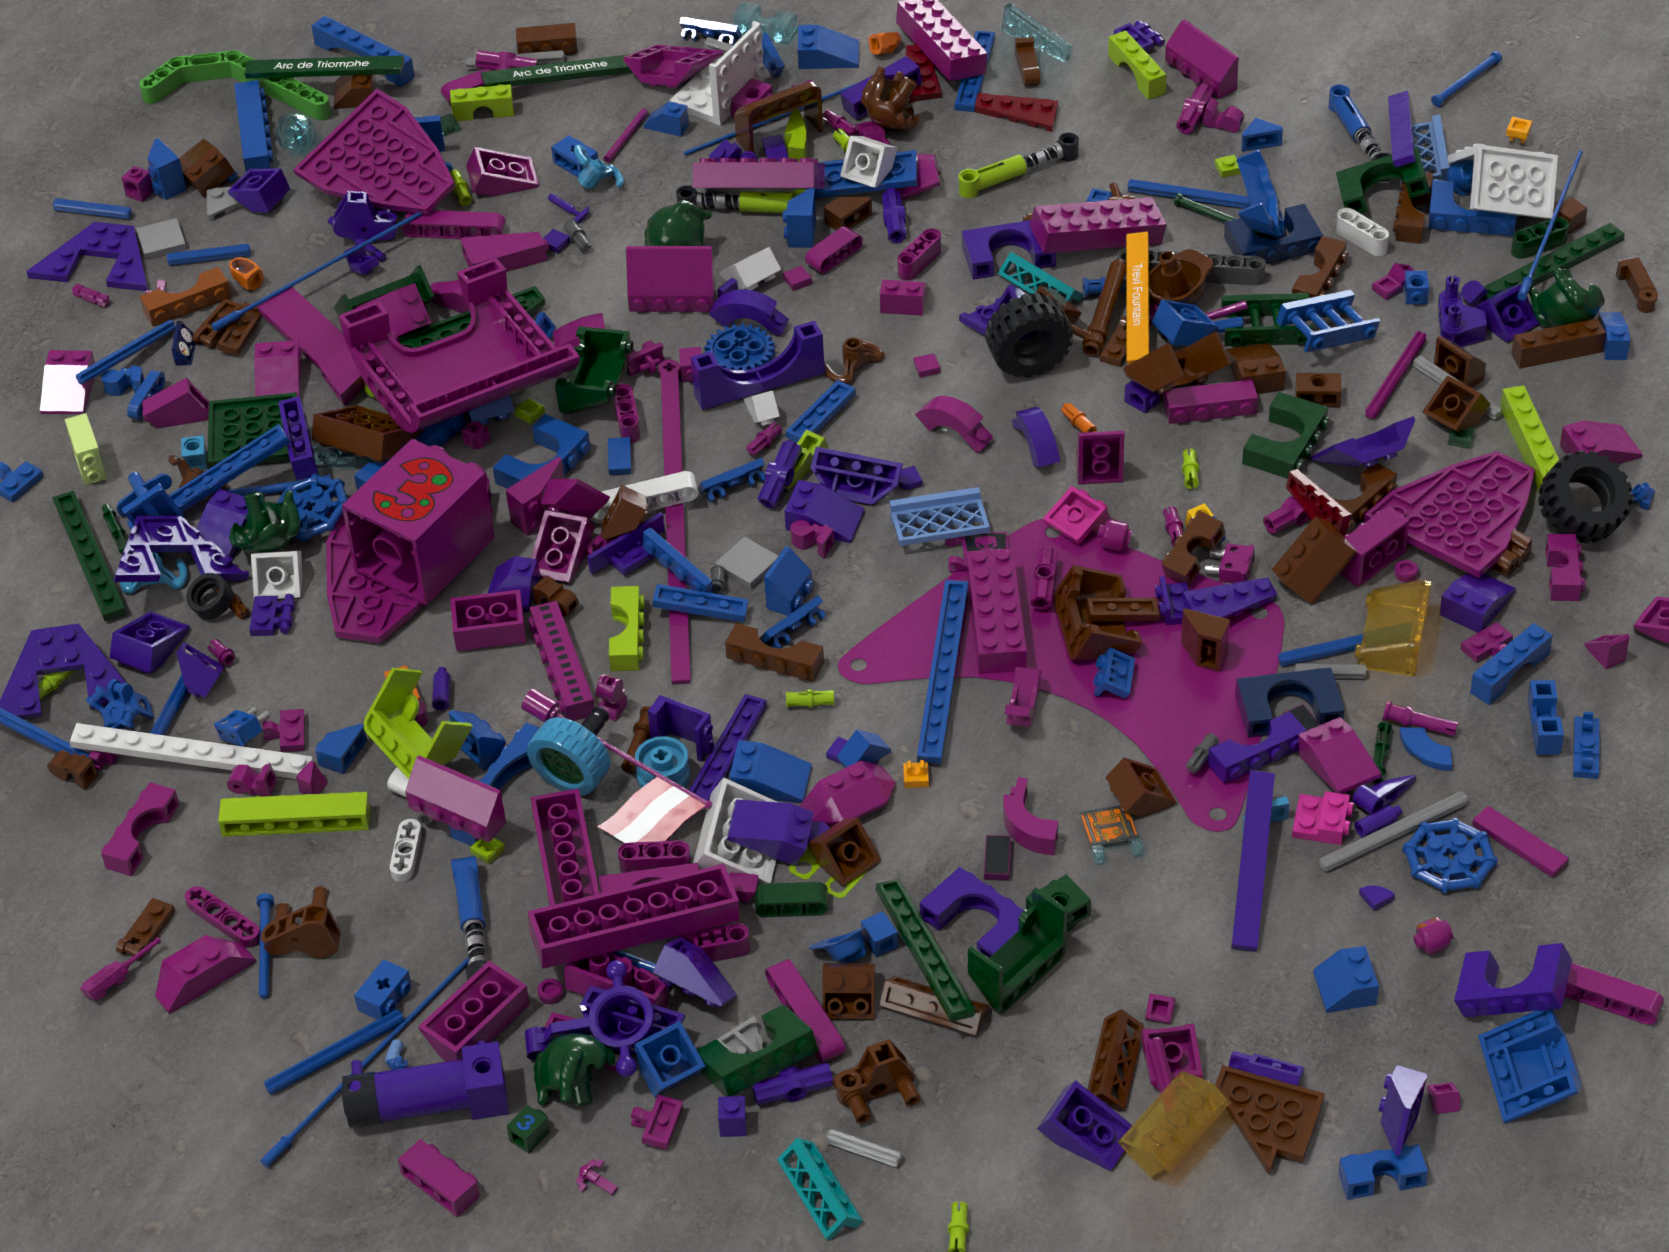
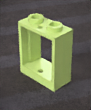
(85, 449)

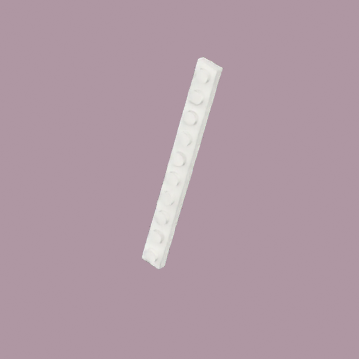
(185, 750)

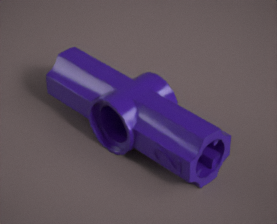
(894, 215)
(779, 474)
(792, 1084)

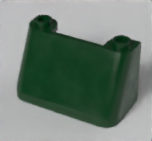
(599, 370)

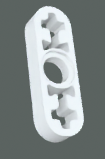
(410, 858)

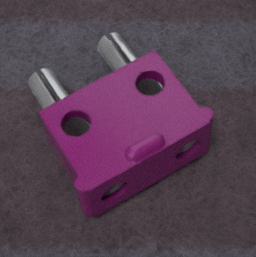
(1235, 563)

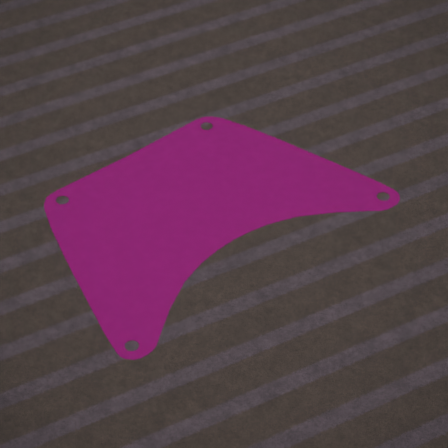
(1169, 697)

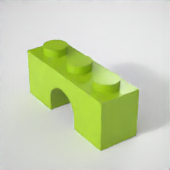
(497, 98)

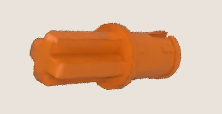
(1077, 418)

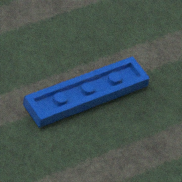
(822, 410)
(676, 562)
(700, 603)

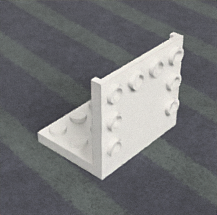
(713, 87)
(1511, 180)

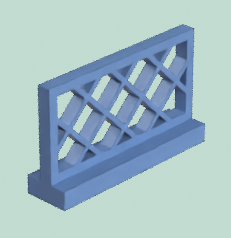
(1436, 149)
(938, 507)

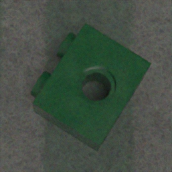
(1070, 896)

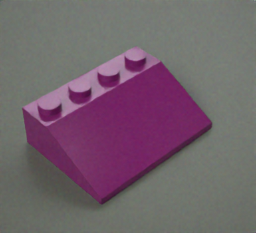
(670, 278)

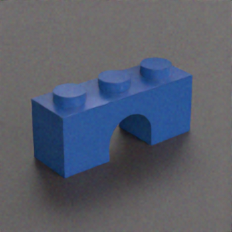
(1545, 724)
(1359, 1171)

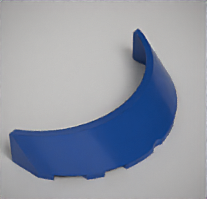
(1264, 211)

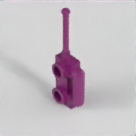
(111, 974)

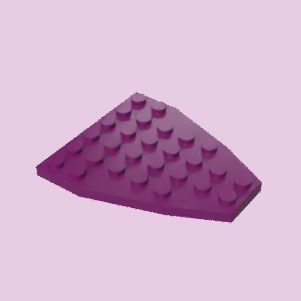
(383, 154)
(1465, 510)
(357, 603)

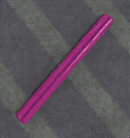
(1395, 375)

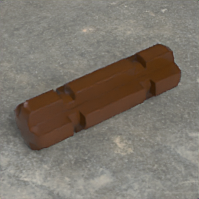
(238, 606)

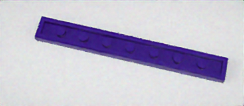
(1401, 129)
(1253, 861)

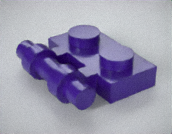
(1142, 34)
(264, 615)

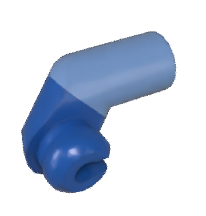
(393, 1056)

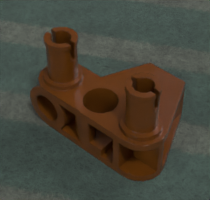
(315, 936)
(879, 1065)

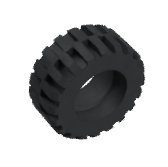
(1020, 318)
(1601, 477)

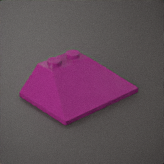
(669, 63)

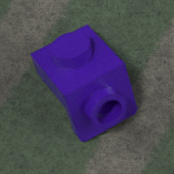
(726, 150)
(360, 261)

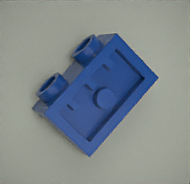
(1114, 673)

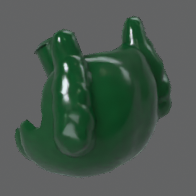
(677, 225)
(1565, 301)
(267, 524)
(567, 1067)

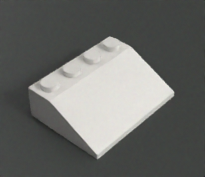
(716, 850)

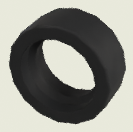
(217, 606)

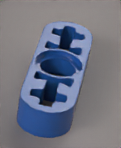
(151, 385)

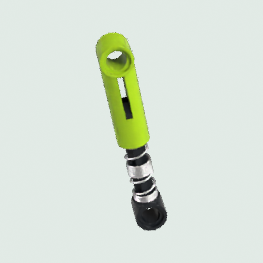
(973, 181)
(746, 200)

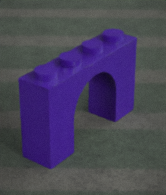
(980, 242)
(965, 892)
(1539, 991)

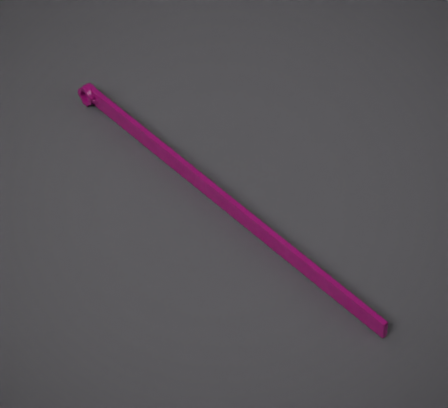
(674, 515)

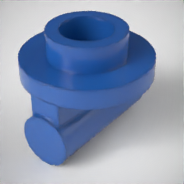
(1643, 495)

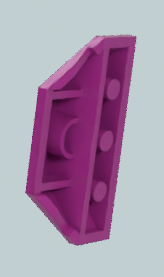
(849, 793)
(199, 969)

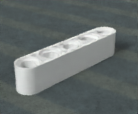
(658, 491)

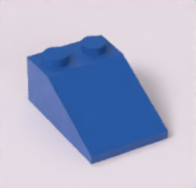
(826, 48)
(770, 772)

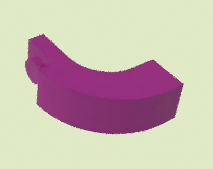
(958, 416)
(1024, 697)
(1024, 828)

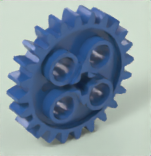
(741, 347)

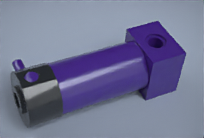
(428, 1089)

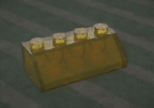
(1173, 1124)

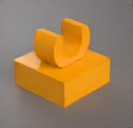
(1519, 128)
(916, 774)

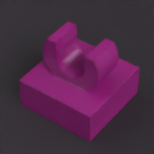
(101, 758)

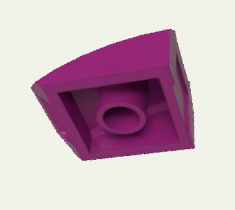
(567, 333)
(1655, 619)
(1180, 1049)

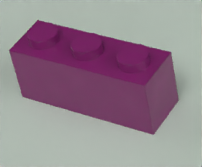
(439, 1177)

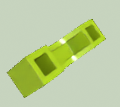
(1149, 76)
(625, 647)

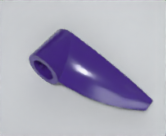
(1381, 794)

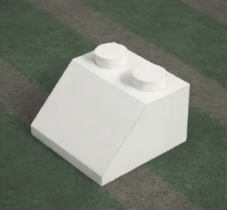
(867, 160)
(753, 269)
(277, 573)

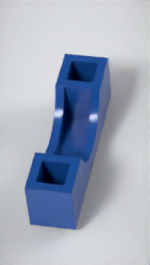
(1493, 677)

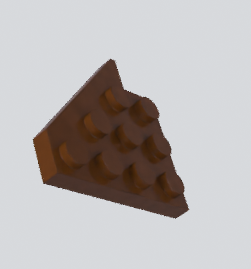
(1271, 1114)

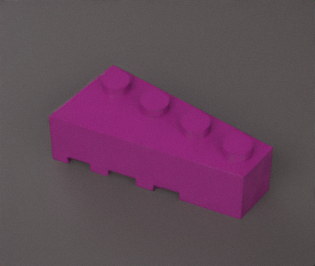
(592, 972)

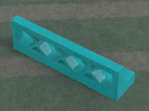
(1036, 272)
(827, 1184)

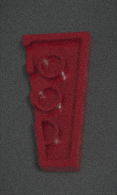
(929, 87)
(1026, 109)
(1316, 501)

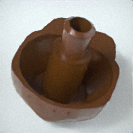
(1179, 276)

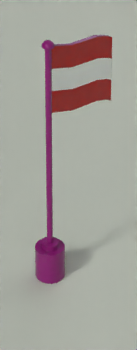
(653, 810)

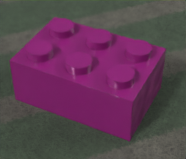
(1377, 545)
(488, 620)

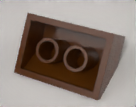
(1314, 559)

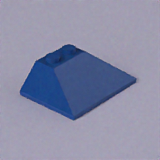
(1529, 1064)

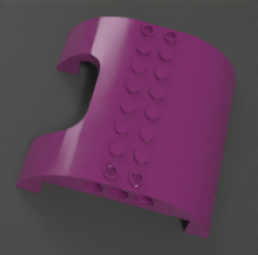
(481, 364)

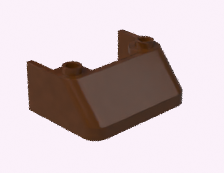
(803, 95)
(1169, 369)

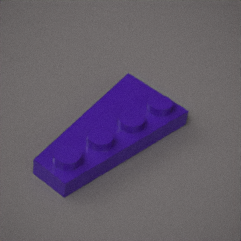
(1230, 598)

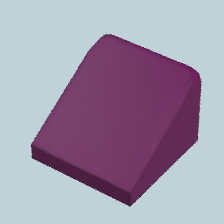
(1398, 272)
(744, 885)
(1160, 1008)
(1444, 1097)

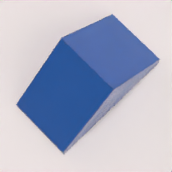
(1261, 135)
(863, 747)

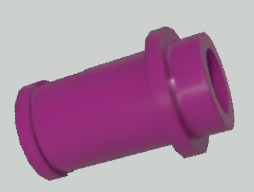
(224, 655)

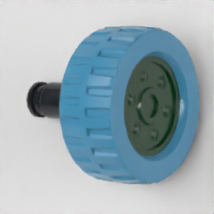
(570, 753)

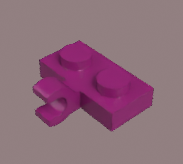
(1486, 642)
(290, 731)
(660, 1122)

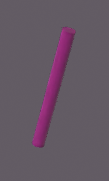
(625, 135)

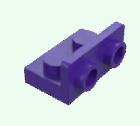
(1171, 603)

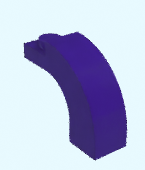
(749, 305)
(1038, 436)

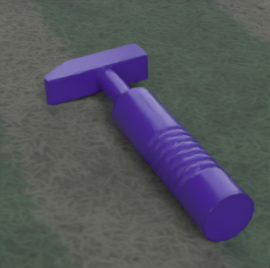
(569, 208)

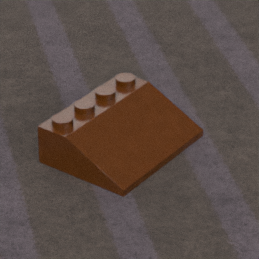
(361, 431)

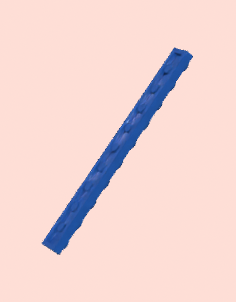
(942, 672)

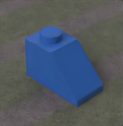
(669, 119)
(340, 748)

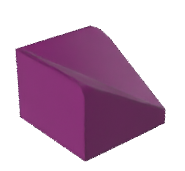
(310, 779)

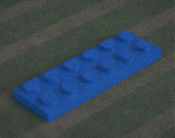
(901, 175)

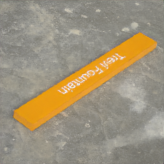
(1137, 296)

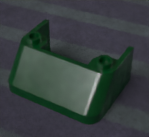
(417, 276)
(1024, 956)

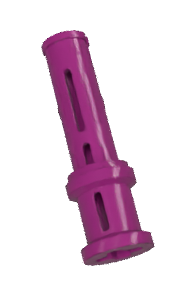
(1408, 716)

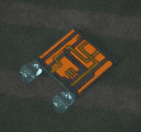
(1110, 828)

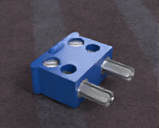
(241, 726)

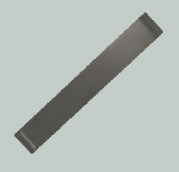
(1226, 269)

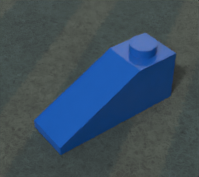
(1616, 337)

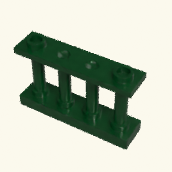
(1259, 306)

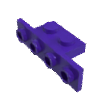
(626, 551)

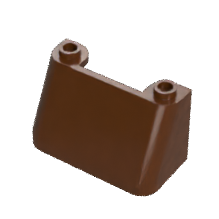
(1088, 638)

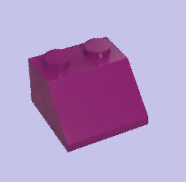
(903, 297)
(573, 497)

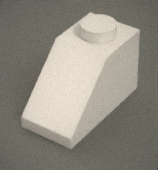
(762, 407)

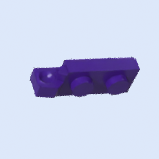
(1267, 1067)

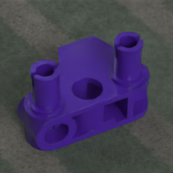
(359, 220)
(1458, 321)

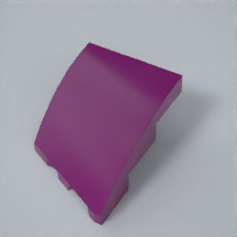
(927, 176)

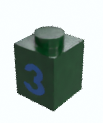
(528, 1128)

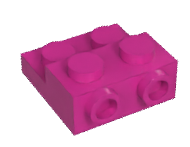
(1077, 515)
(1323, 817)

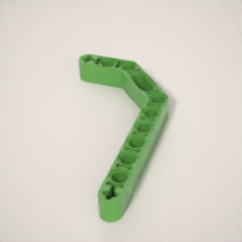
(231, 65)

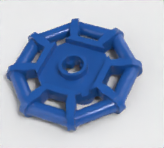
(316, 520)
(1454, 844)

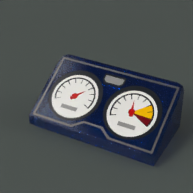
(183, 346)

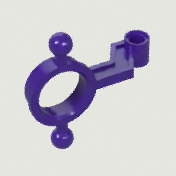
(539, 1037)

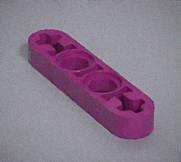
(219, 919)

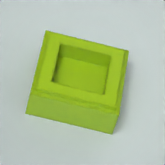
(529, 410)
(487, 851)

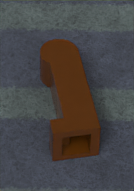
(1027, 60)
(1639, 283)

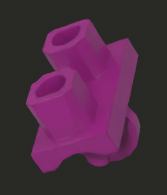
(645, 359)

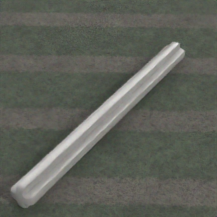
(1393, 831)

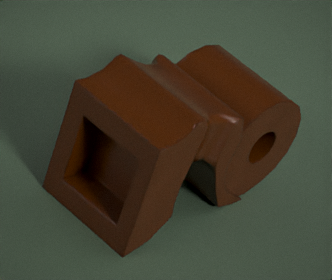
(1517, 552)
(549, 590)
(80, 767)

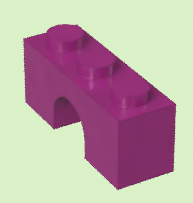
(1566, 580)

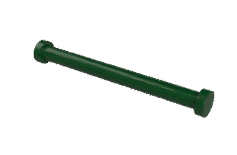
(1180, 200)

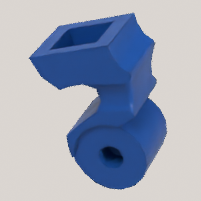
(116, 381)

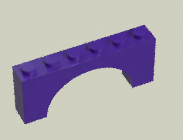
(799, 361)

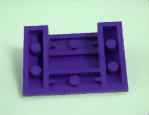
(1368, 448)

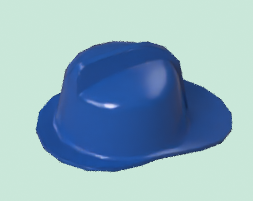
(1462, 175)
(844, 947)

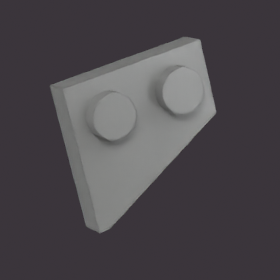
(220, 201)
(743, 1038)

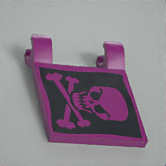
(976, 542)

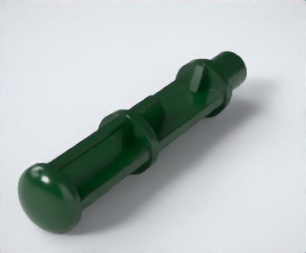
(116, 530)
(1382, 748)

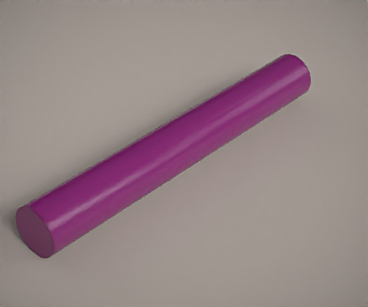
(1227, 310)

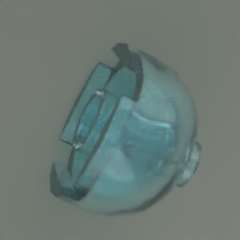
(295, 132)

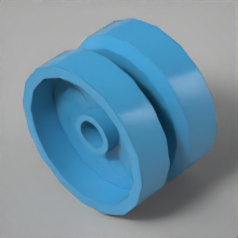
(666, 757)

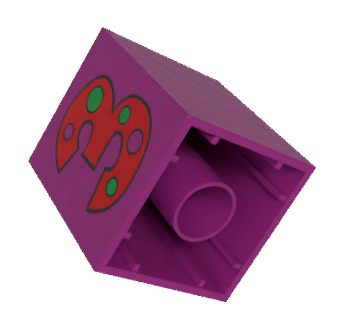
(419, 521)

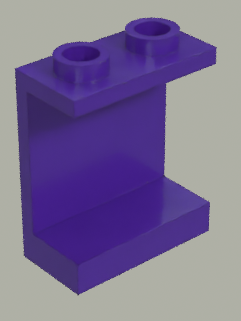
(683, 721)

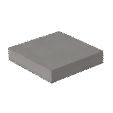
(161, 238)
(747, 562)

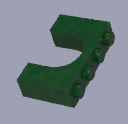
(1358, 179)
(1282, 457)
(736, 1072)

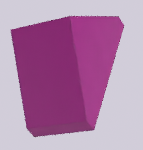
(1609, 649)

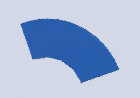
(1421, 746)

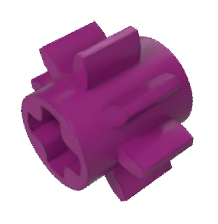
(475, 435)

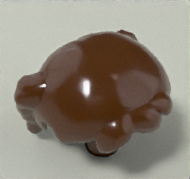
(887, 100)

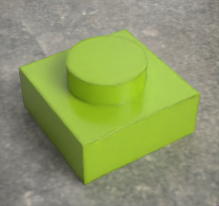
(1227, 166)

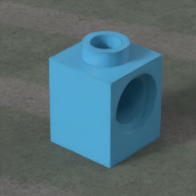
(194, 452)

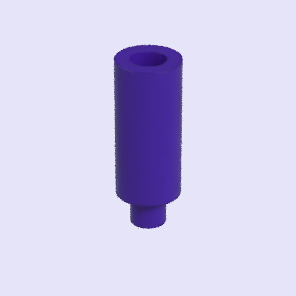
(441, 689)
(1377, 820)

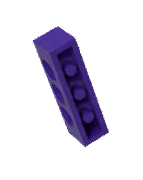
(297, 430)

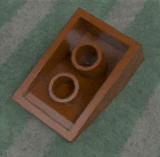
(205, 167)
(1258, 364)

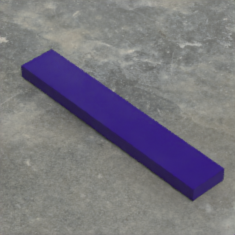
(722, 756)

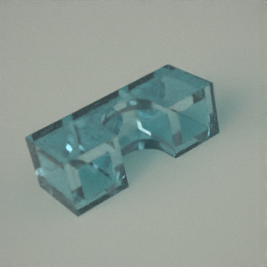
(779, 28)

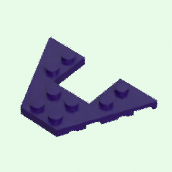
(97, 240)
(170, 535)
(53, 652)

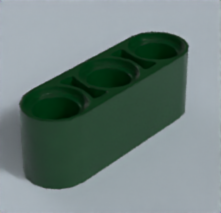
(1528, 240)
(791, 899)

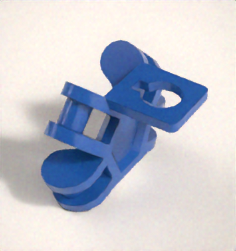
(119, 711)

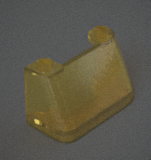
(1394, 627)

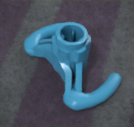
(595, 170)
(166, 577)

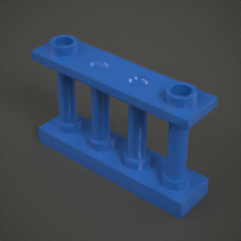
(1327, 306)

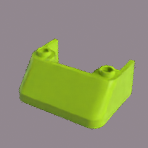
(396, 732)

